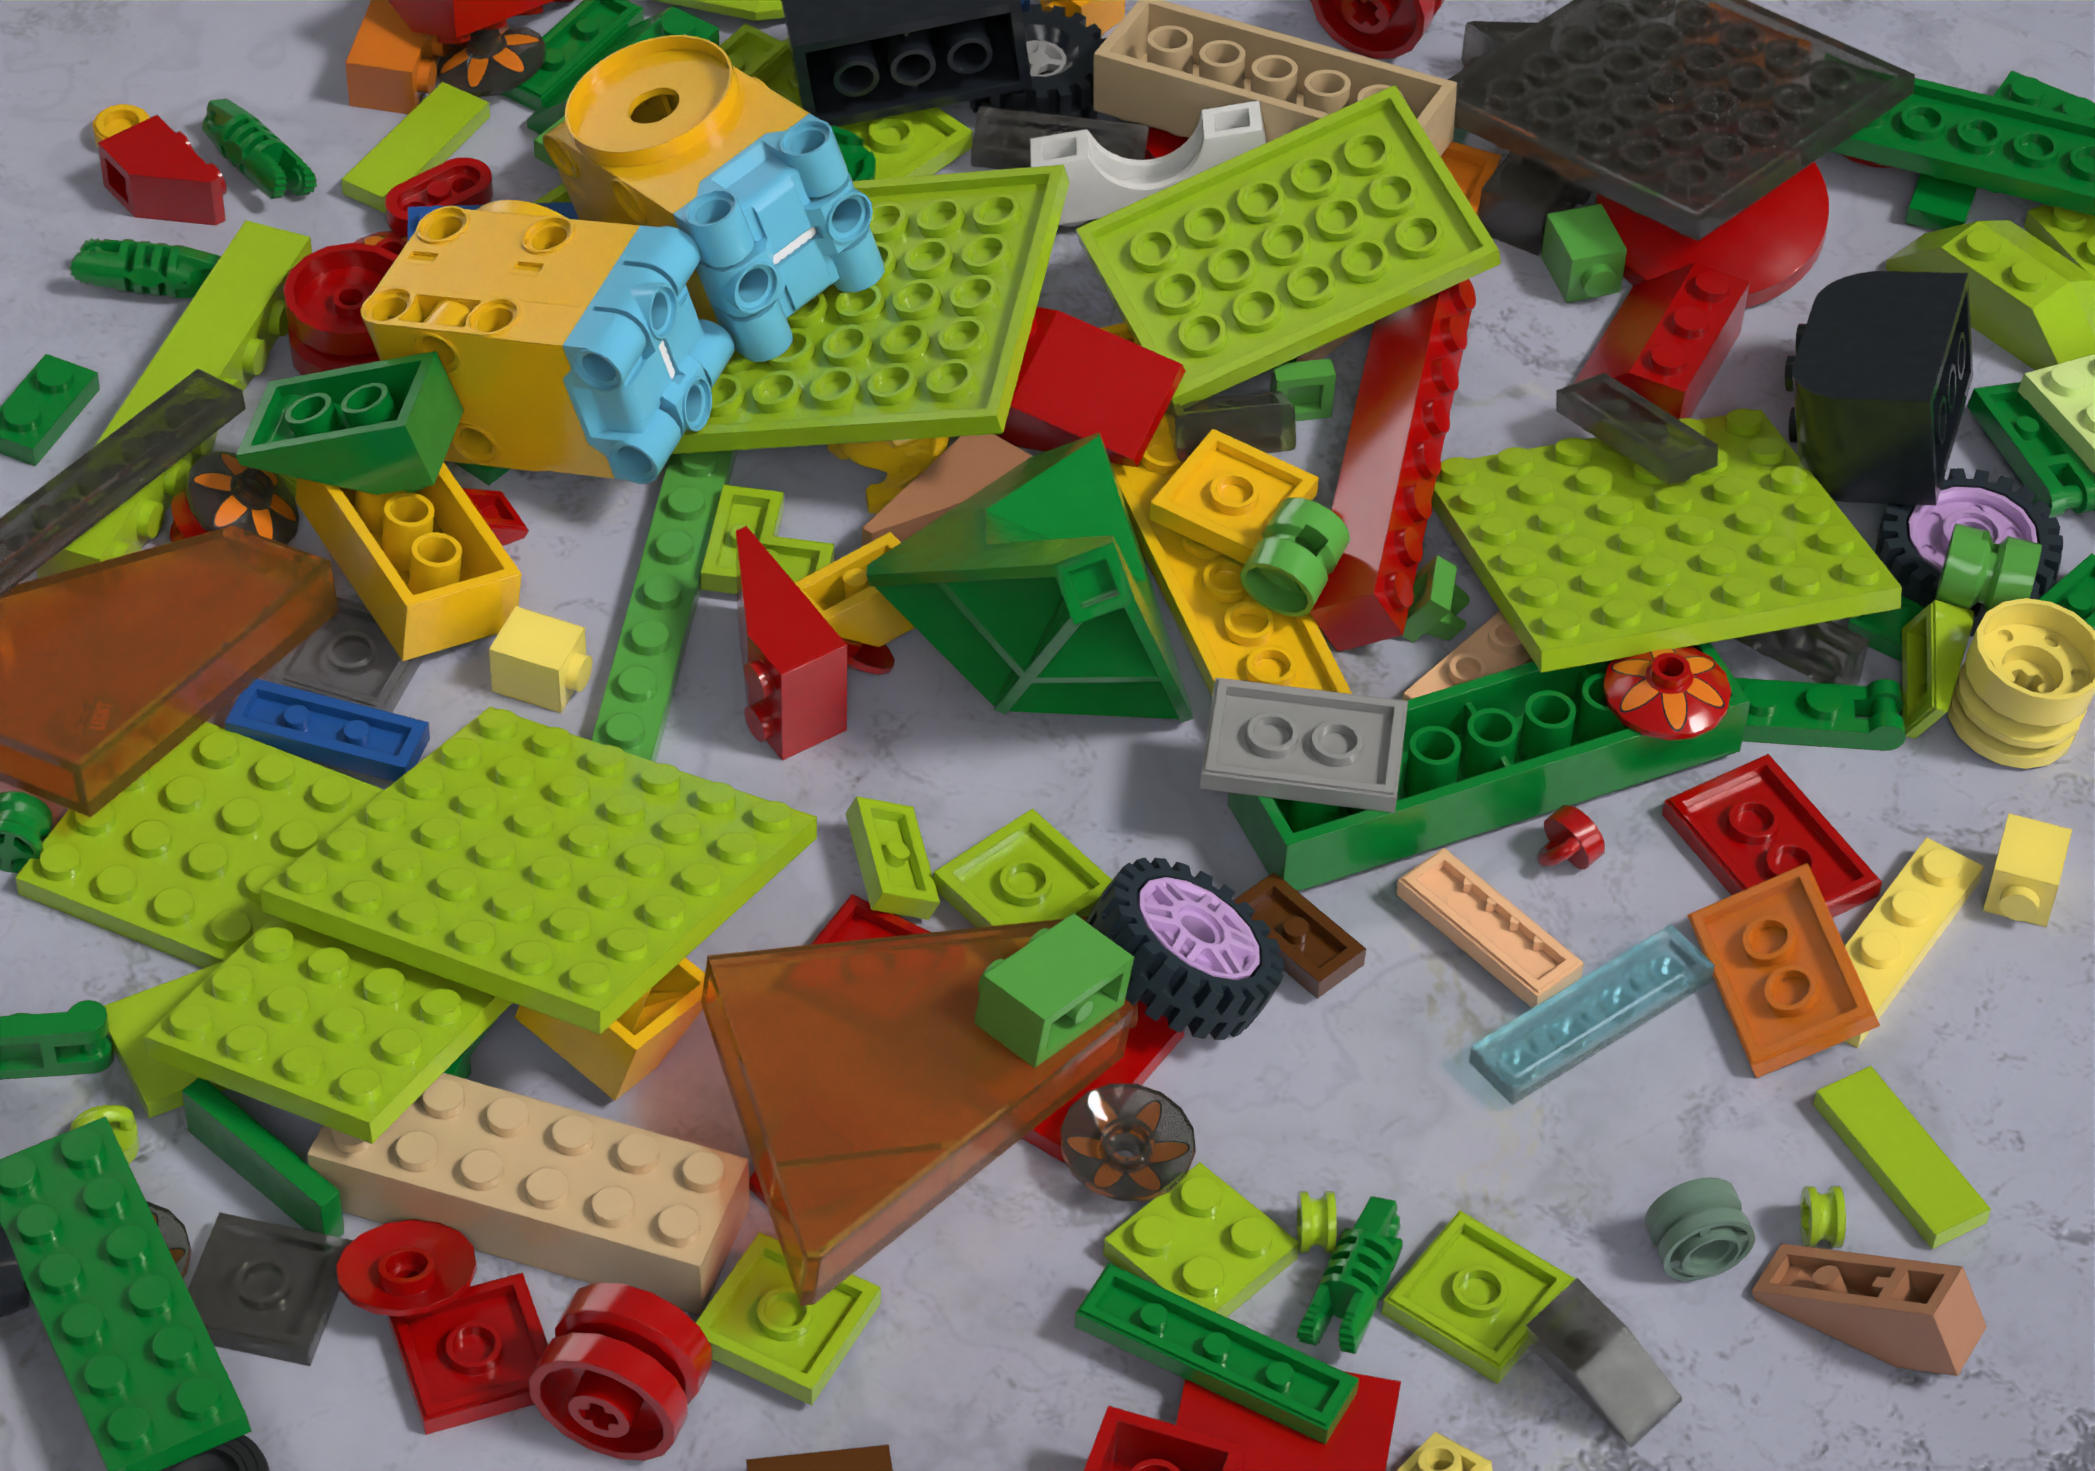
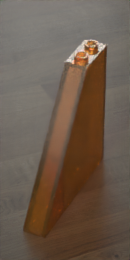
(142, 651)
(876, 1086)

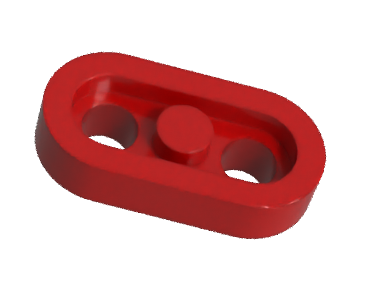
(447, 184)

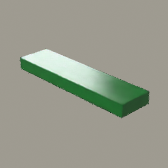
(1216, 1353)

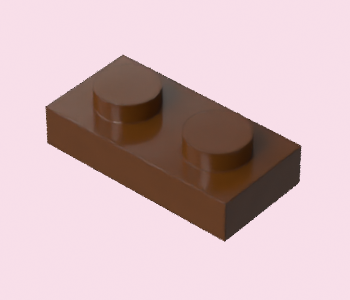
(1311, 944)

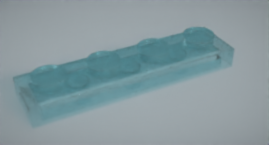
(1591, 1014)

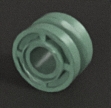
(1699, 1229)

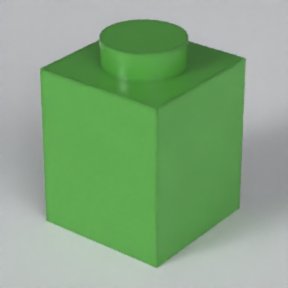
(1583, 253)

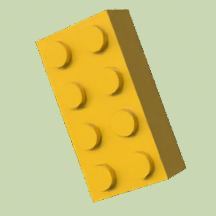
(417, 561)

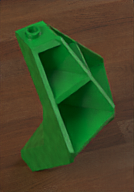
(1042, 593)

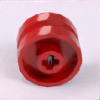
(1376, 26)
(325, 306)
(621, 1371)

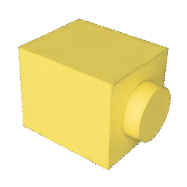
(539, 660)
(2027, 870)

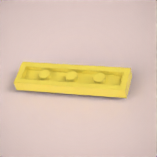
(1909, 921)

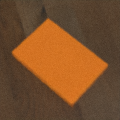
(1783, 970)

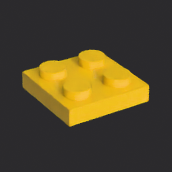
(1228, 494)

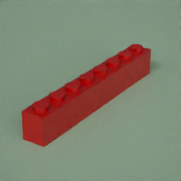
(1393, 466)

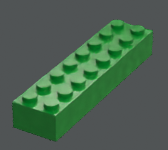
(1482, 762)

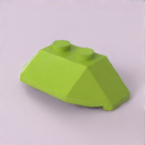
(2018, 288)

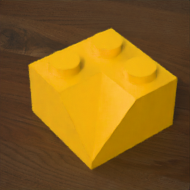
(635, 1040)

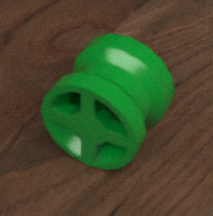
(22, 827)

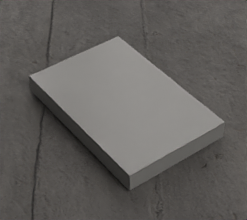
(1304, 745)

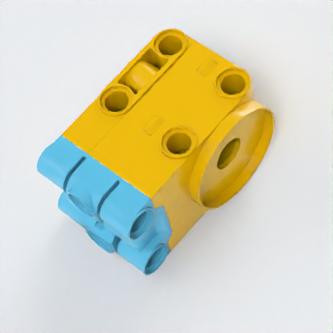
(749, 175)
(555, 336)

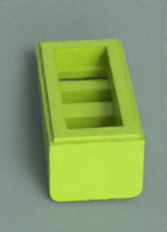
(1931, 662)

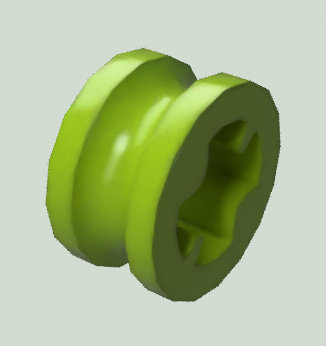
(1823, 1216)
(1316, 1221)

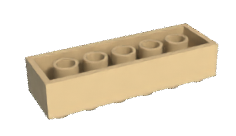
(1178, 60)
(549, 1188)

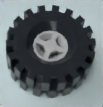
(1059, 64)

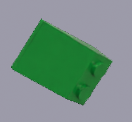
(357, 425)

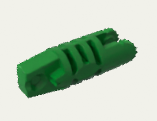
(256, 151)
(143, 267)
(1355, 1276)

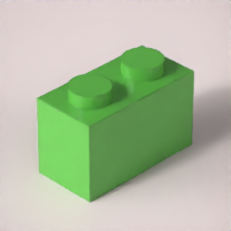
(1053, 989)

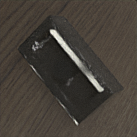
(1255, 419)

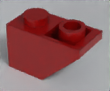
(161, 175)

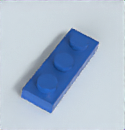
(329, 730)

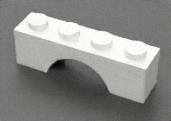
(1109, 182)

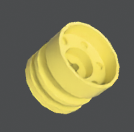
(2025, 683)

